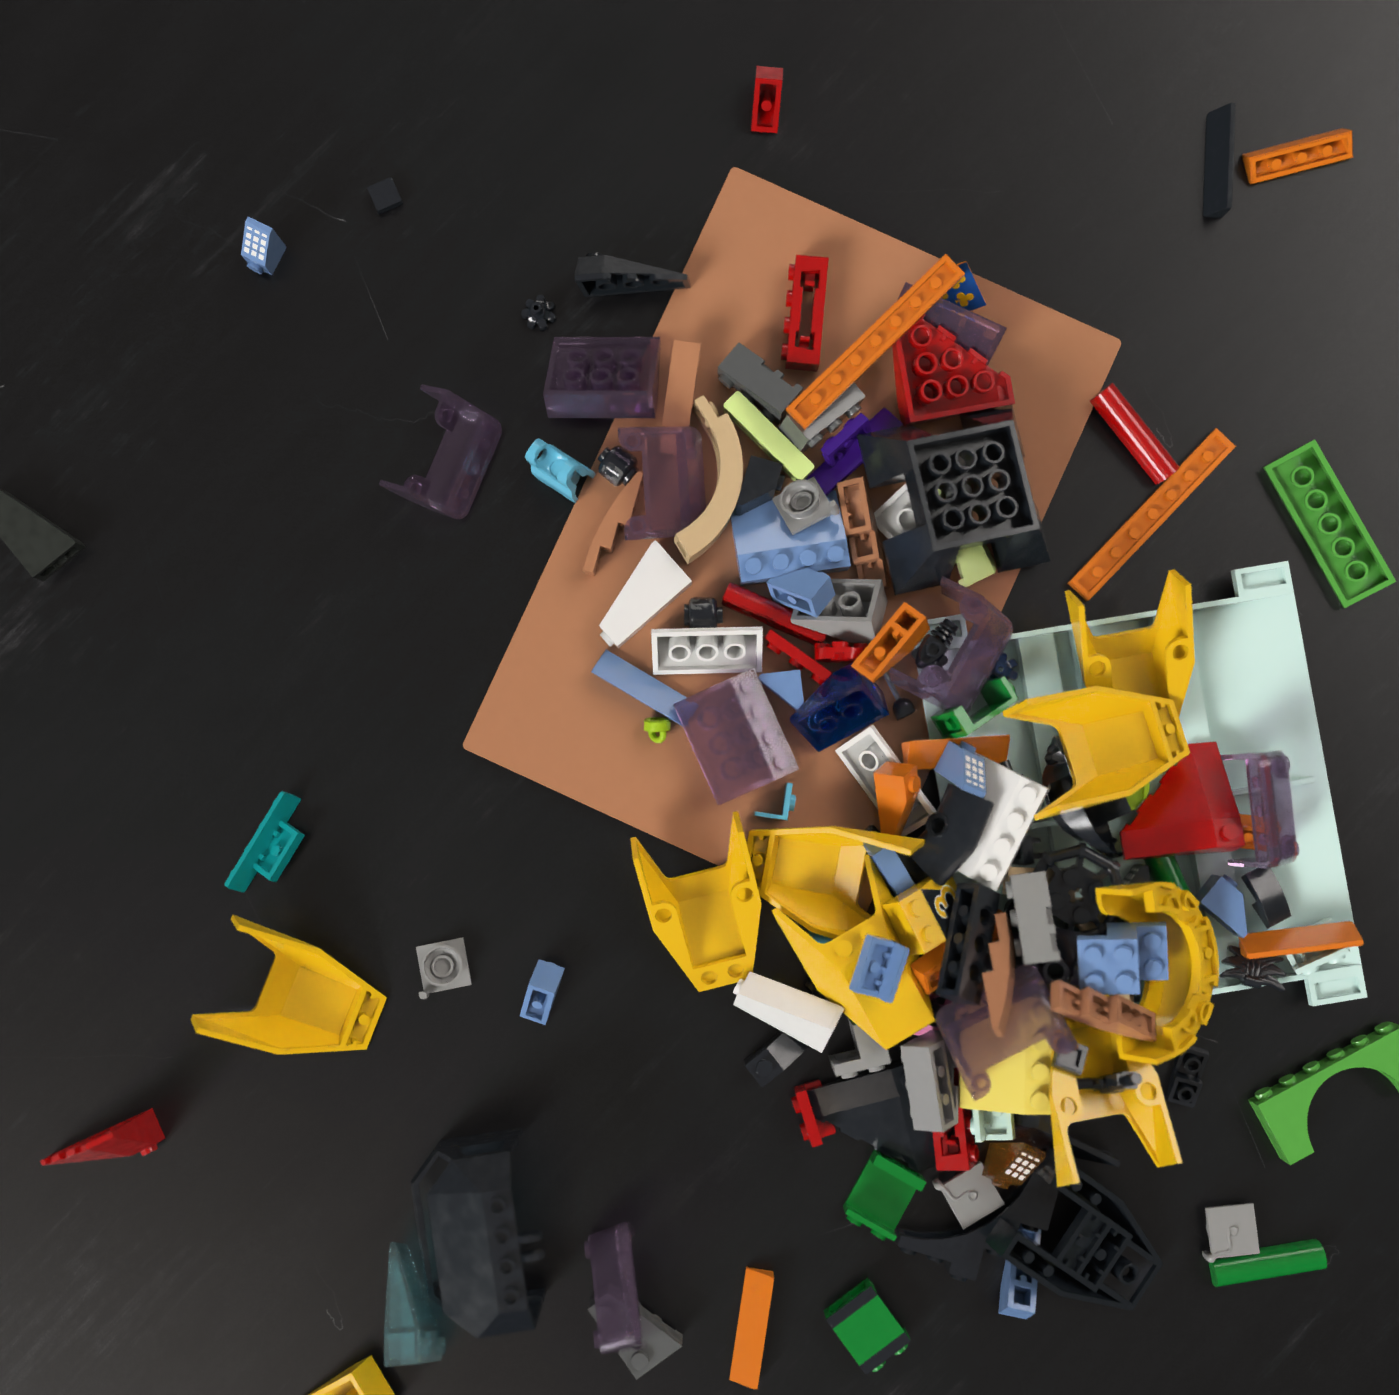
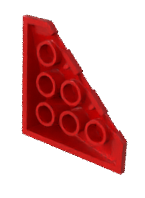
(942, 378)
(1187, 812)
(122, 1140)

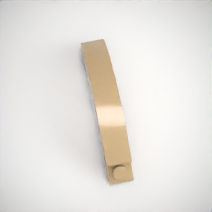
(708, 527)

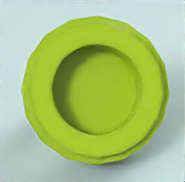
(657, 724)

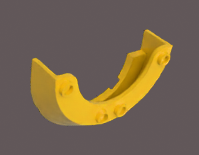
(1193, 966)

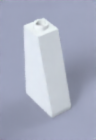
(647, 592)
(788, 1009)

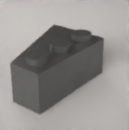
(758, 383)
(831, 419)
(660, 1338)

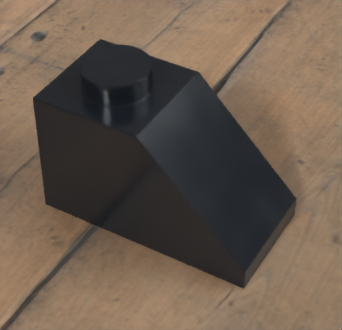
(759, 484)

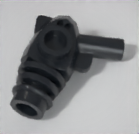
(933, 648)

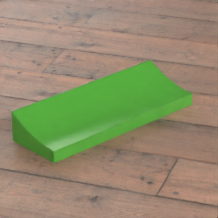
(1329, 524)

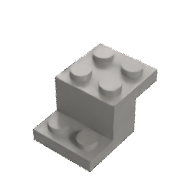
(866, 1055)

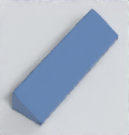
(638, 685)
(890, 868)

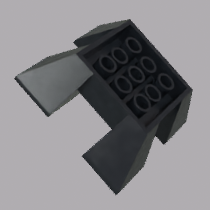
(944, 526)

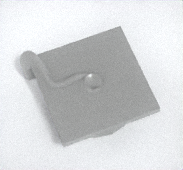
(804, 504)
(443, 966)
(970, 1195)
(1231, 1231)

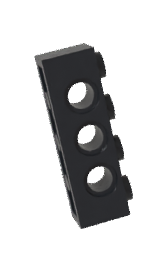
(967, 943)

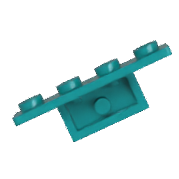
(270, 846)

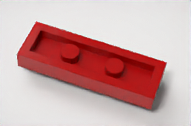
(798, 658)

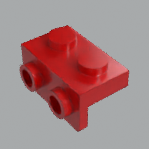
(812, 1127)

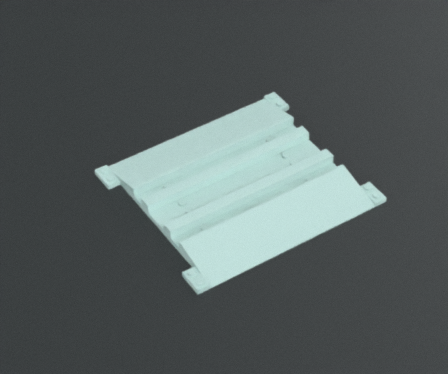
(1246, 696)

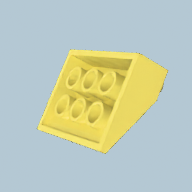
(1017, 1084)

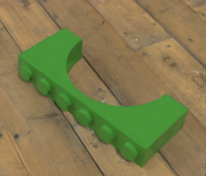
(1286, 1105)

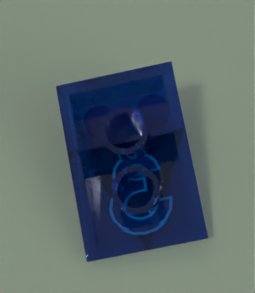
(840, 708)

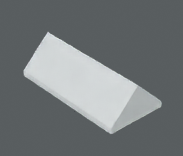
(706, 650)
(866, 754)

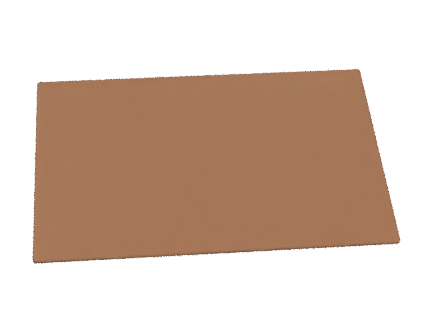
(588, 737)

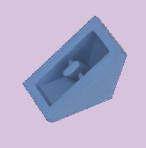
(786, 686)

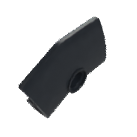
(964, 823)
(1067, 947)

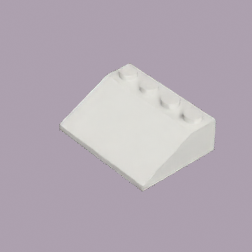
(1015, 804)

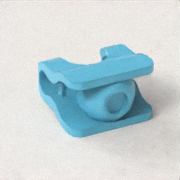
(556, 468)

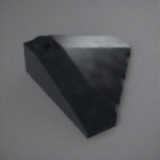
(877, 1111)

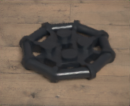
(1076, 877)

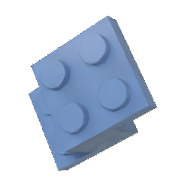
(1123, 957)

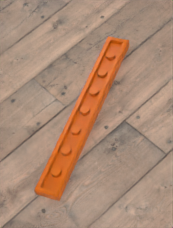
(875, 341)
(1151, 514)

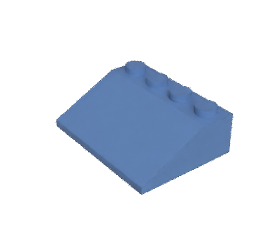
(770, 550)

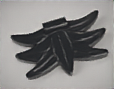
(1254, 971)

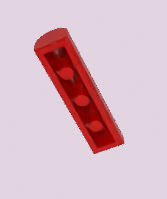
(1134, 434)
(767, 612)

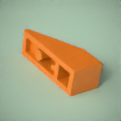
(892, 642)
(896, 793)

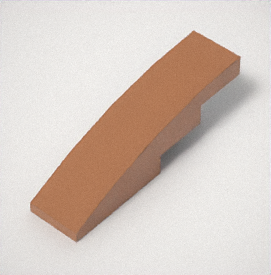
(681, 383)
(617, 516)
(862, 530)
(1000, 981)
(1103, 1012)

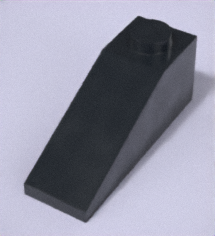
(773, 1057)

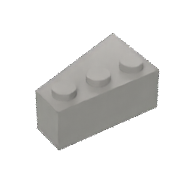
(1032, 917)
(930, 1082)

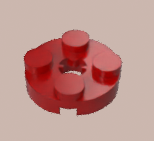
(839, 652)

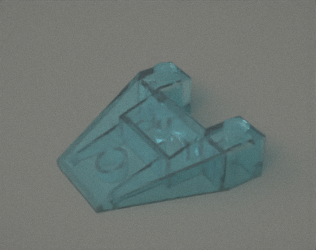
(410, 1323)

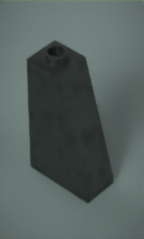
(35, 539)

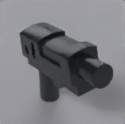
(1111, 1083)

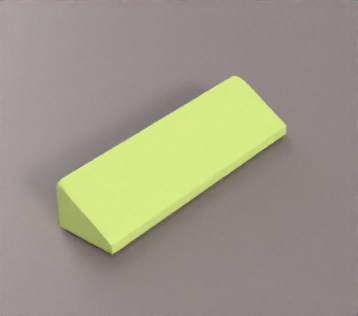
(767, 437)

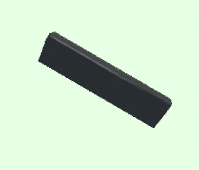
(1219, 161)

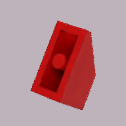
(767, 99)

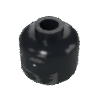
(617, 465)
(702, 613)

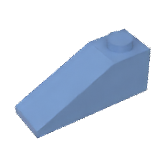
(1017, 1288)

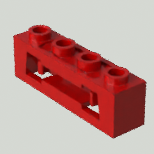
(807, 269)
(959, 1151)

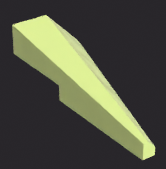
(973, 562)

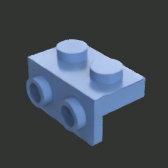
(879, 968)

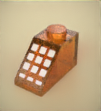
(1011, 1163)

